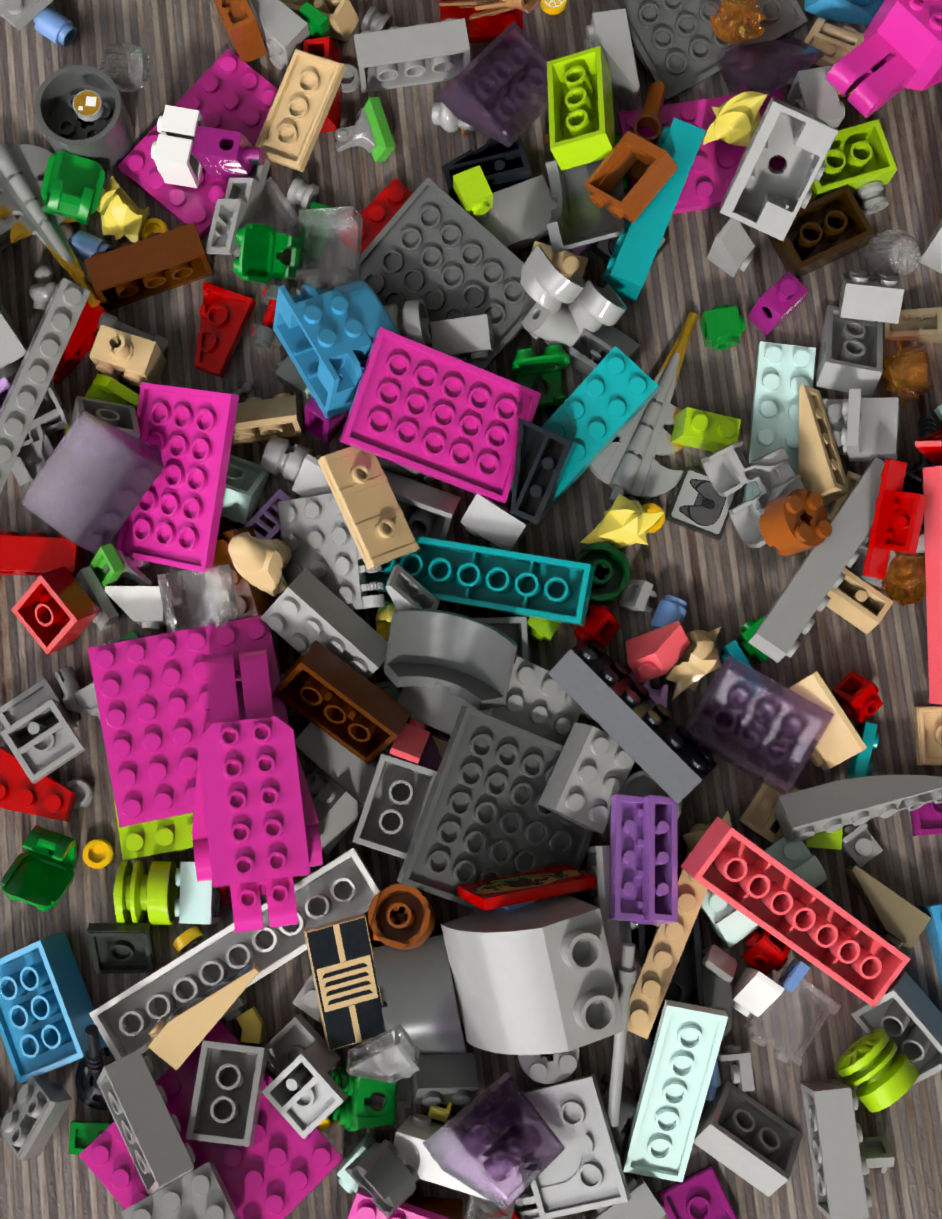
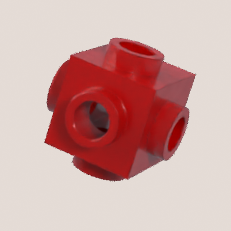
(599, 625)
(857, 697)
(765, 952)

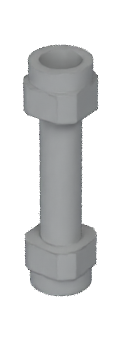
(112, 321)

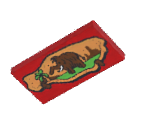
(526, 887)

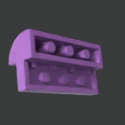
(644, 859)

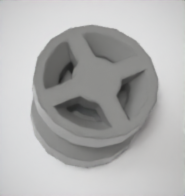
(376, 21)
(302, 193)
(872, 197)

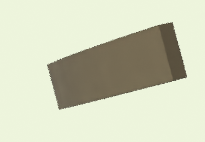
(917, 326)

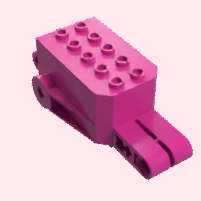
(897, 53)
(251, 797)

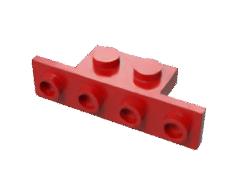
(895, 520)

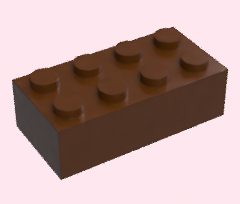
(148, 266)
(342, 702)

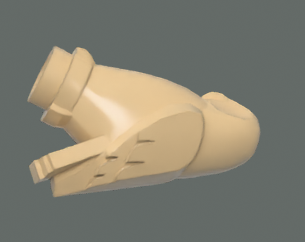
(260, 561)

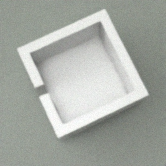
(174, 146)

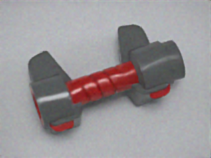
(263, 332)

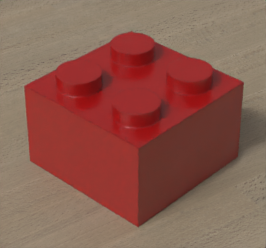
(55, 610)

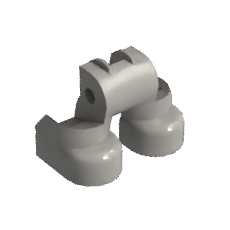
(551, 288)
(37, 450)
(729, 472)

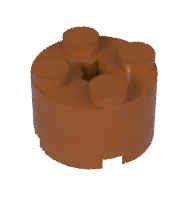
(795, 522)
(395, 900)

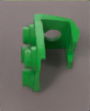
(72, 186)
(260, 253)
(549, 366)
(39, 874)
(352, 1112)

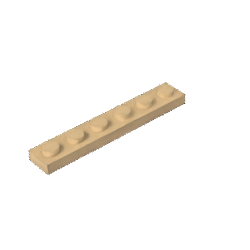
(664, 957)

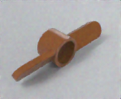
(649, 119)

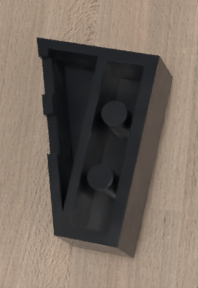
(500, 165)
(538, 470)

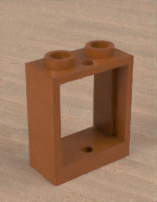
(241, 28)
(617, 164)

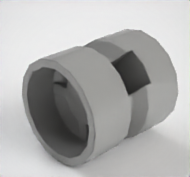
(283, 458)

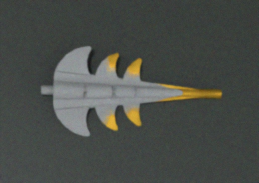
(21, 196)
(631, 463)

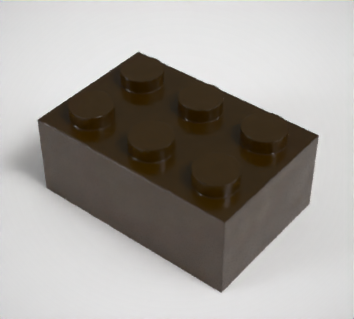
(823, 233)

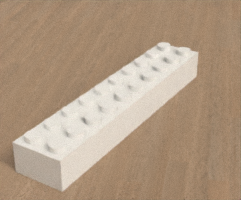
(327, 895)

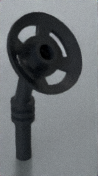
(926, 425)
(94, 1061)

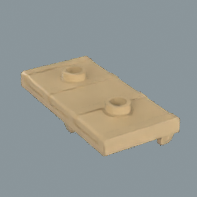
(368, 506)

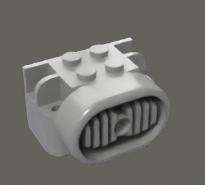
(771, 196)

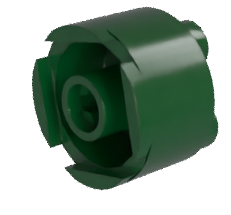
(613, 564)

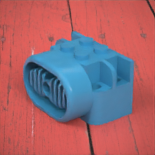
(330, 338)

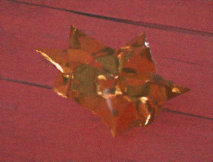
(738, 21)
(907, 373)
(905, 579)

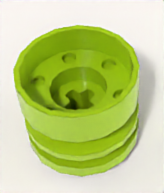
(142, 892)
(880, 1073)

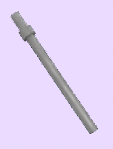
(626, 977)

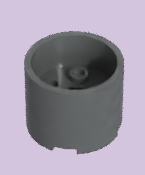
(101, 140)

